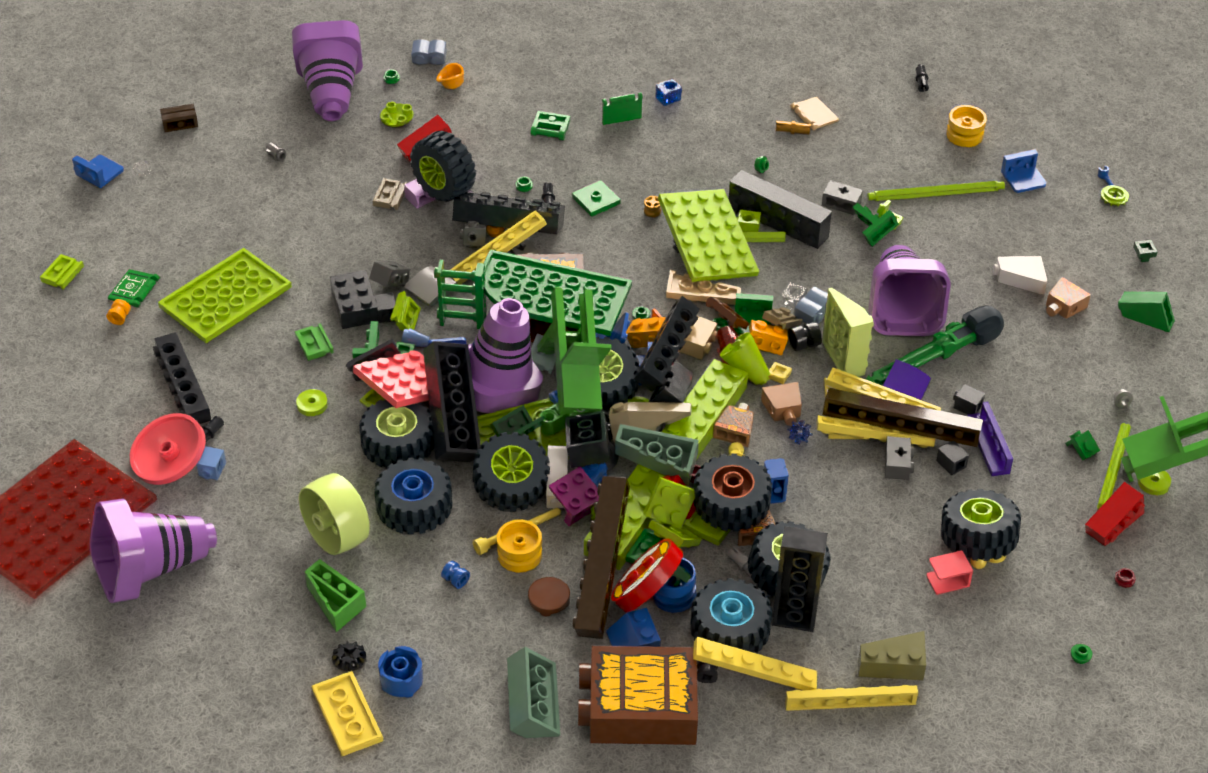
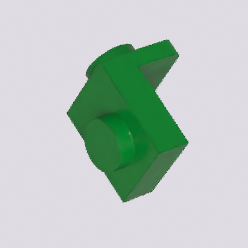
(1084, 444)

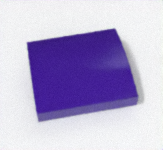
(907, 380)

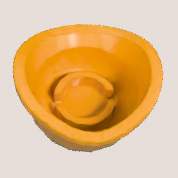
(451, 76)

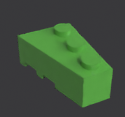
(334, 594)

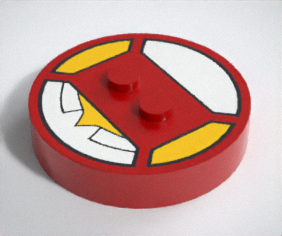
(647, 575)

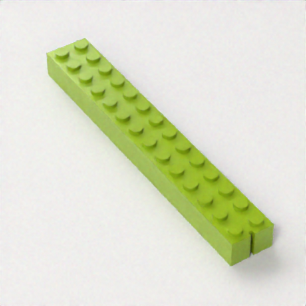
(715, 390)

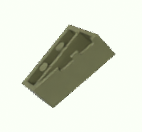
(894, 657)

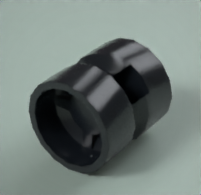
(805, 336)

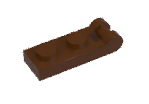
(727, 313)

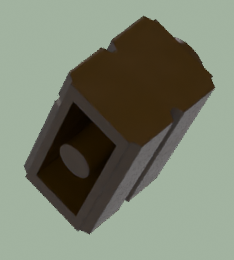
(179, 118)

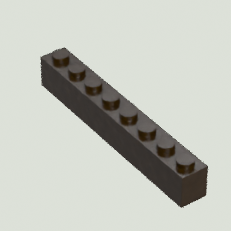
(902, 417)
(602, 557)

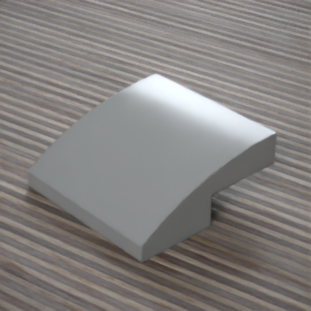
(425, 286)

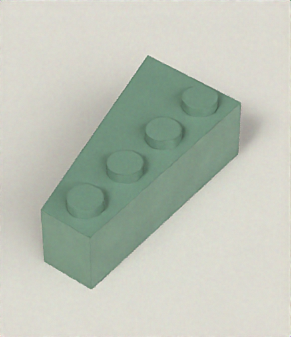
(658, 451)

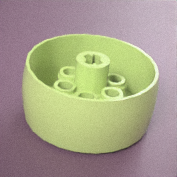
(334, 513)

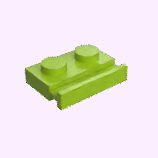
(61, 271)
(405, 312)

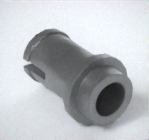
(278, 153)

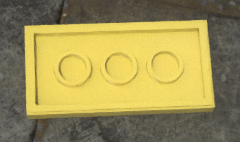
(347, 713)

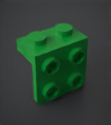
(752, 308)

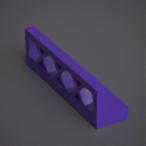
(992, 443)

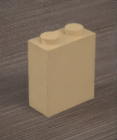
(700, 338)

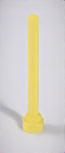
(482, 545)

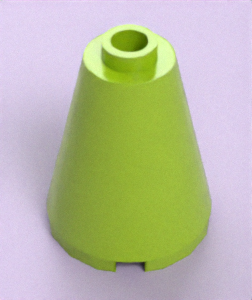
(747, 357)

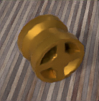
(652, 207)

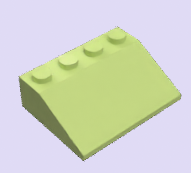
(847, 333)

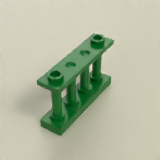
(478, 303)

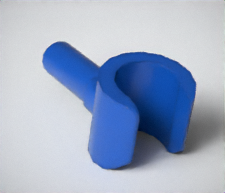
(1103, 174)

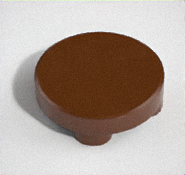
(549, 595)

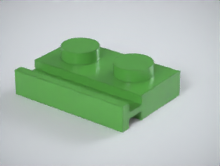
(314, 342)

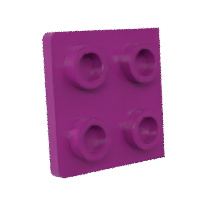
(576, 494)

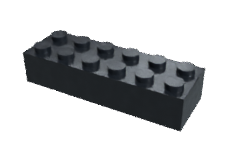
(780, 209)
(506, 211)
(451, 401)
(799, 578)

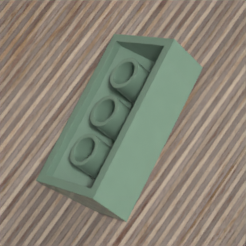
(533, 695)

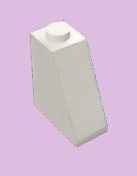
(1022, 273)
(558, 468)

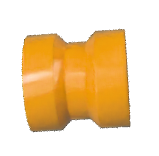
(118, 312)

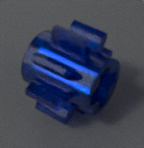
(794, 432)

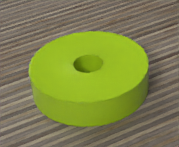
(312, 409)
(1159, 487)

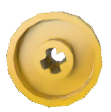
(966, 126)
(519, 545)

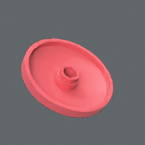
(167, 449)

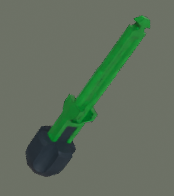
(977, 327)

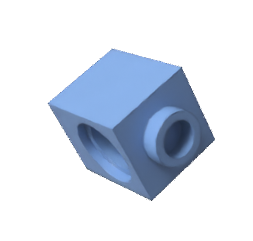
(211, 463)

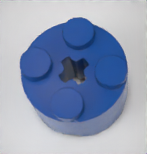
(400, 672)

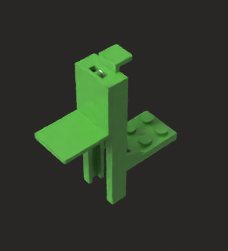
(575, 357)
(1162, 446)

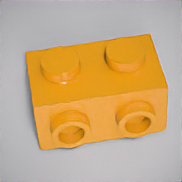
(643, 331)
(768, 337)

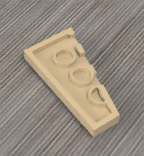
(701, 290)

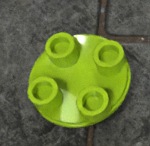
(396, 114)

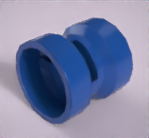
(455, 574)

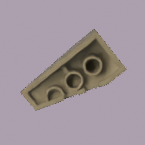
(646, 414)

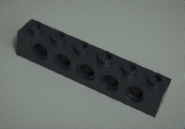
(666, 344)
(181, 377)

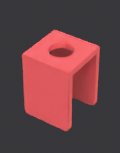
(950, 572)

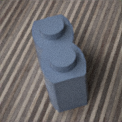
(429, 52)
(812, 306)

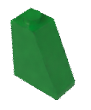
(1147, 308)

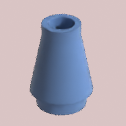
(414, 337)

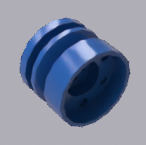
(677, 598)

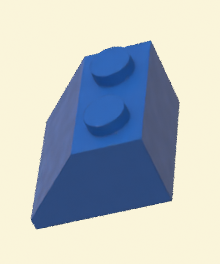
(634, 629)

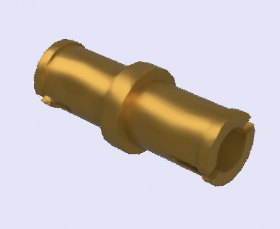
(792, 127)

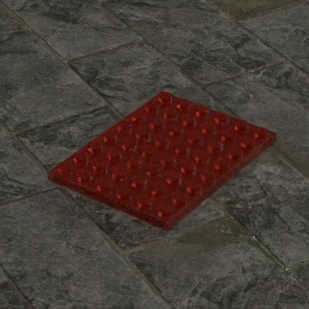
(52, 511)

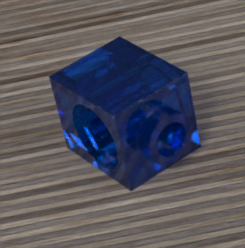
(668, 92)

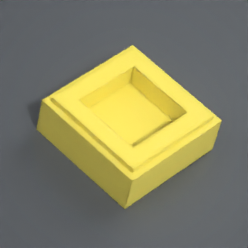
(779, 372)

